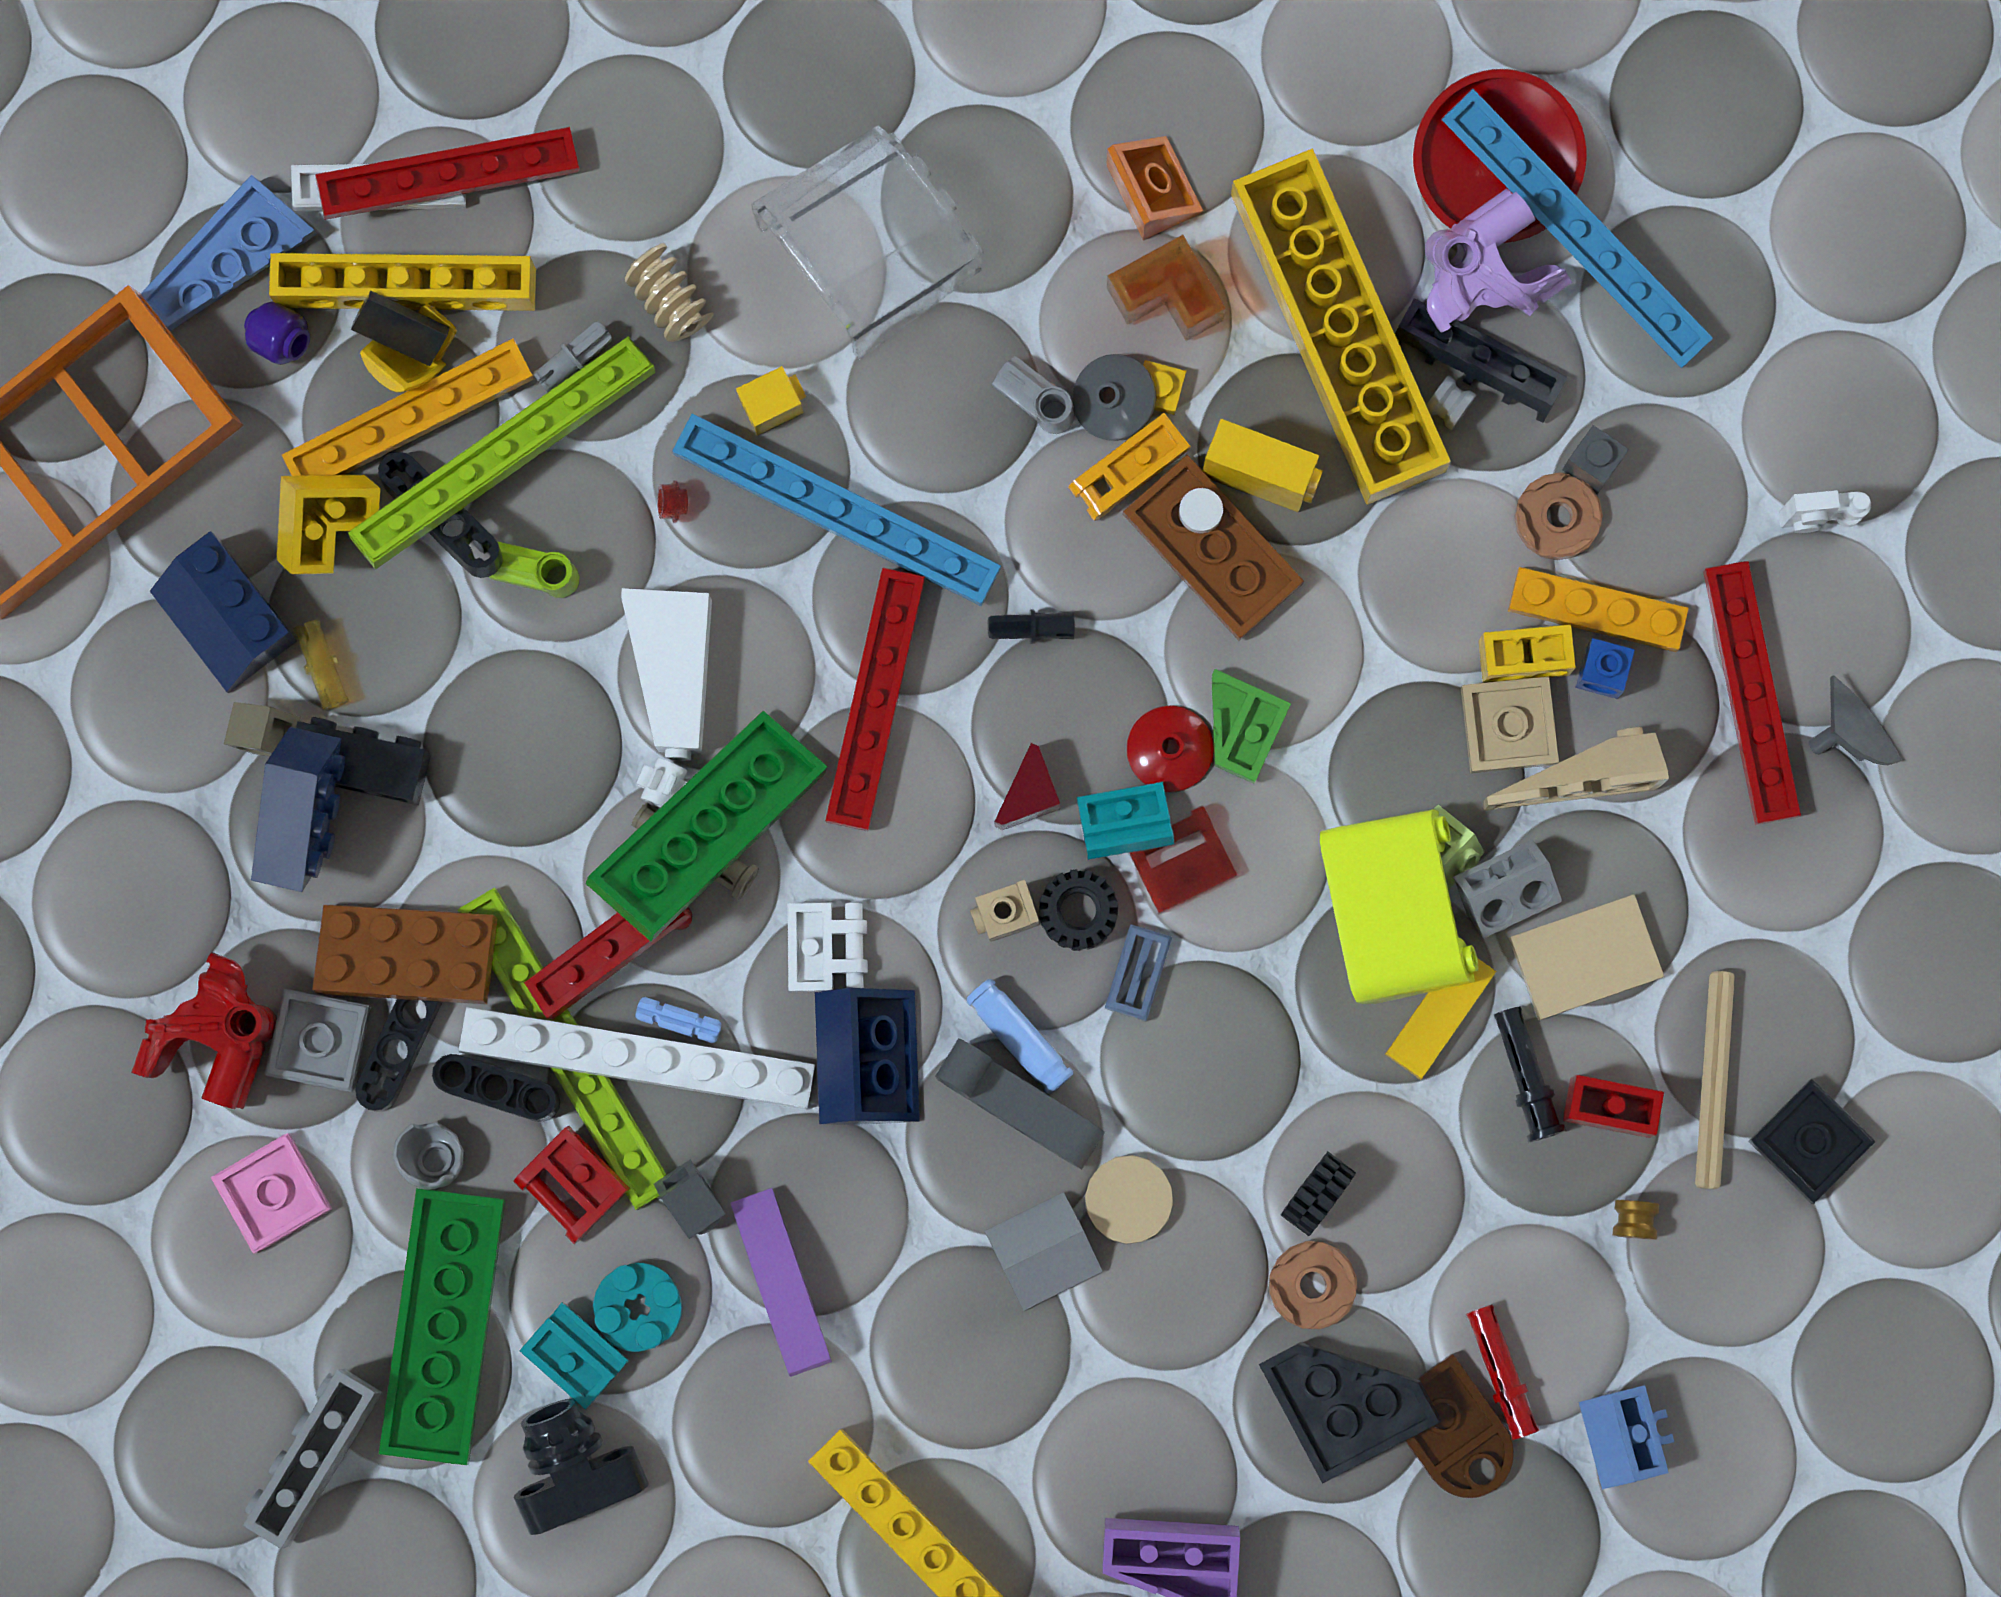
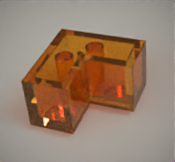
(1168, 278)

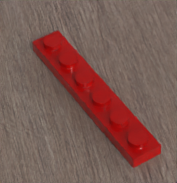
(447, 173)
(1751, 693)
(875, 699)

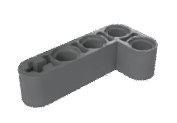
(1019, 1104)

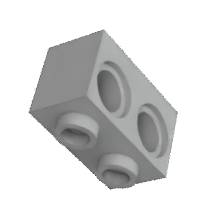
(1507, 889)

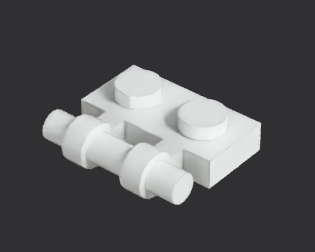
(1810, 510)
(811, 946)

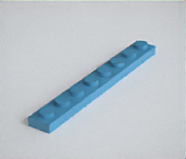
(1577, 228)
(836, 509)

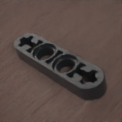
(457, 545)
(413, 1036)

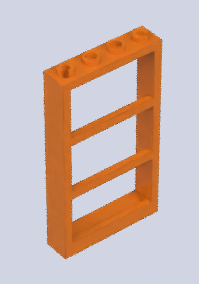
(53, 365)

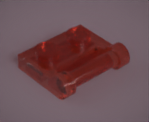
(1188, 872)

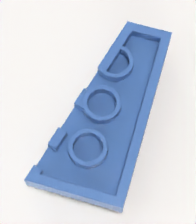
(226, 253)

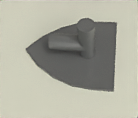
(1854, 729)

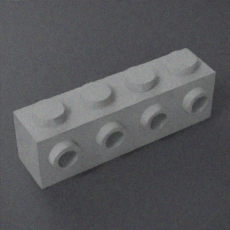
(312, 1458)

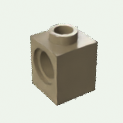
(257, 728)

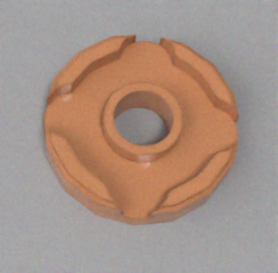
(1553, 541)
(1338, 1278)

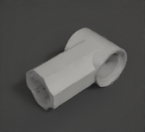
(1033, 393)

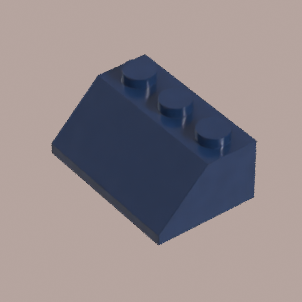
(221, 612)
(866, 1056)

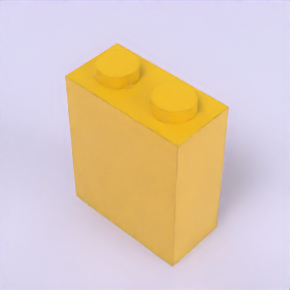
(1262, 466)

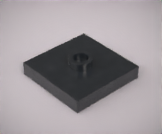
(1812, 1141)

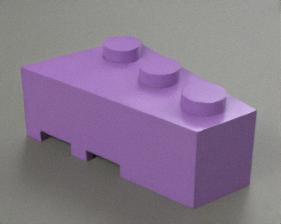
(1173, 1557)

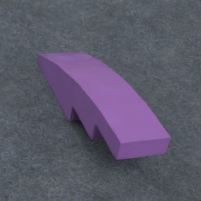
(781, 1282)

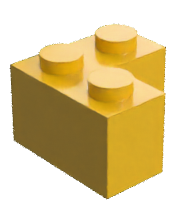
(313, 512)

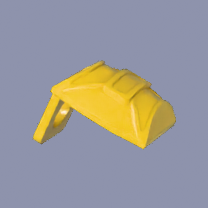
(400, 371)

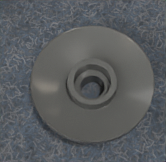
(1132, 403)

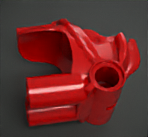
(218, 1021)

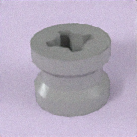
(1450, 402)

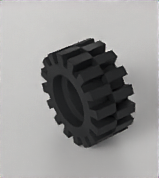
(1084, 883)
(1318, 1193)

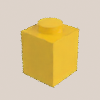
(771, 399)

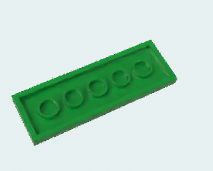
(706, 826)
(442, 1327)

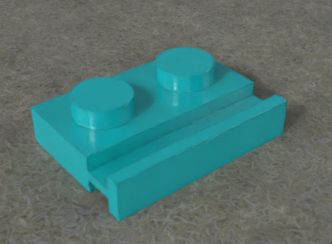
(1125, 820)
(574, 1355)

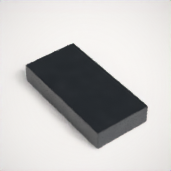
(400, 328)

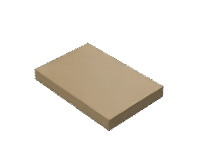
(1586, 957)

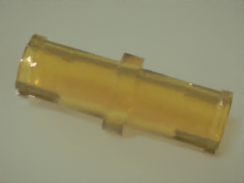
(321, 665)

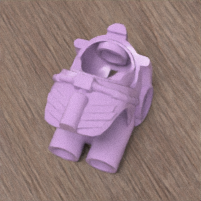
(1477, 271)

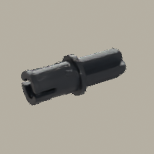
(1032, 626)

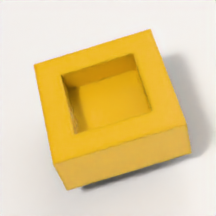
(1168, 385)

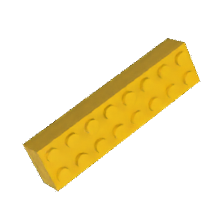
(1339, 326)

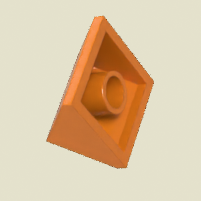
(1152, 184)

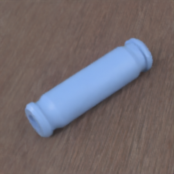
(1019, 1036)

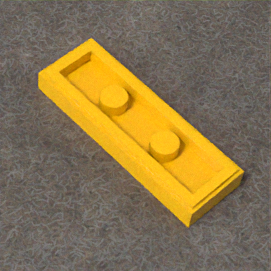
(1436, 1022)

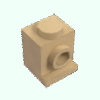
(1021, 918)

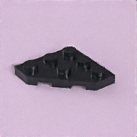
(1345, 1406)

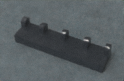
(1482, 360)

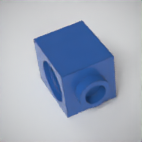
(1605, 668)

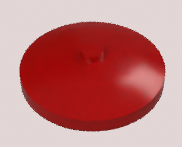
(1457, 181)

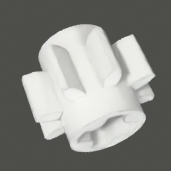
(660, 782)

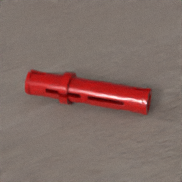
(1502, 1372)

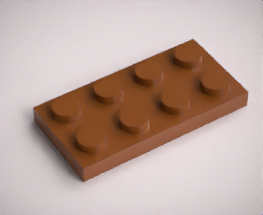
(1226, 568)
(405, 954)

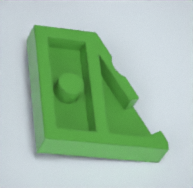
(1243, 725)

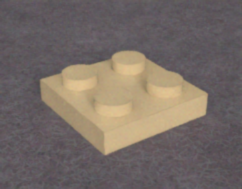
(1509, 725)

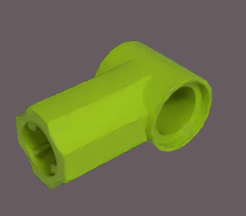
(530, 570)

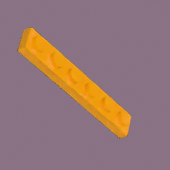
(412, 414)

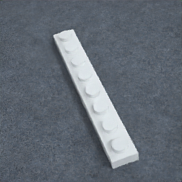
(636, 1058)

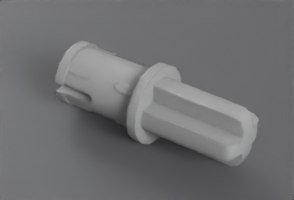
(573, 356)

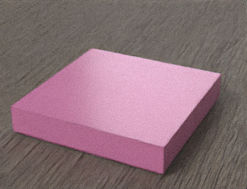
(271, 1193)

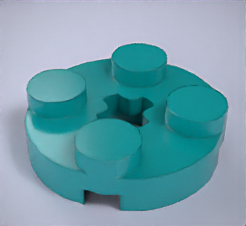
(648, 1330)

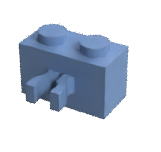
(1625, 1437)

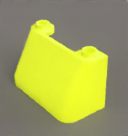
(1395, 907)

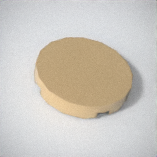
(1129, 1199)

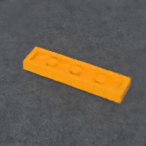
(1598, 609)

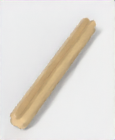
(1714, 1080)

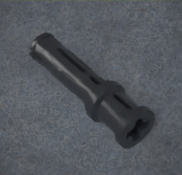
(1534, 1095)

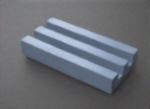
(1127, 1008)

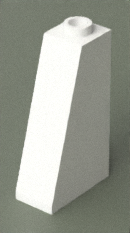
(671, 658)

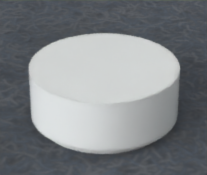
(1201, 510)

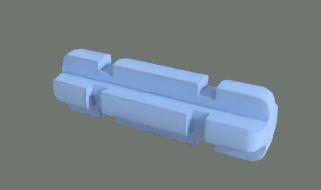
(678, 1020)

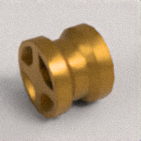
(1635, 1219)

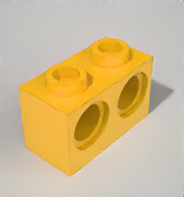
(1526, 653)

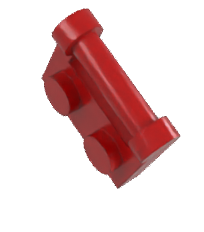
(581, 1175)

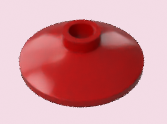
(1175, 770)

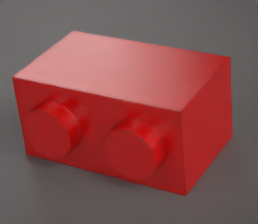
(1613, 1106)

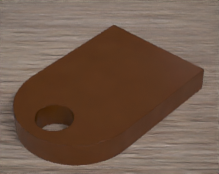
(1465, 1433)

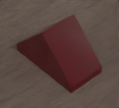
(1030, 793)

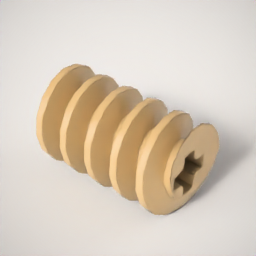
(665, 295)

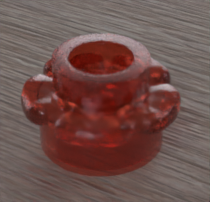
(672, 501)

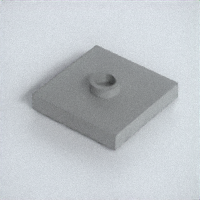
(318, 1040)

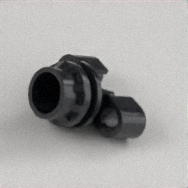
(561, 1444)

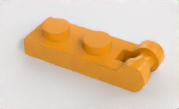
(1130, 465)

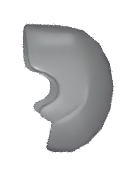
(428, 1155)

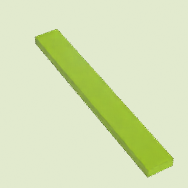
(501, 452)
(590, 1094)

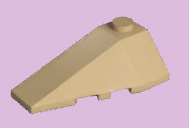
(1613, 767)

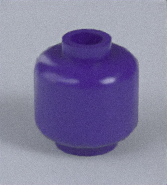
(276, 333)

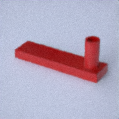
(592, 962)

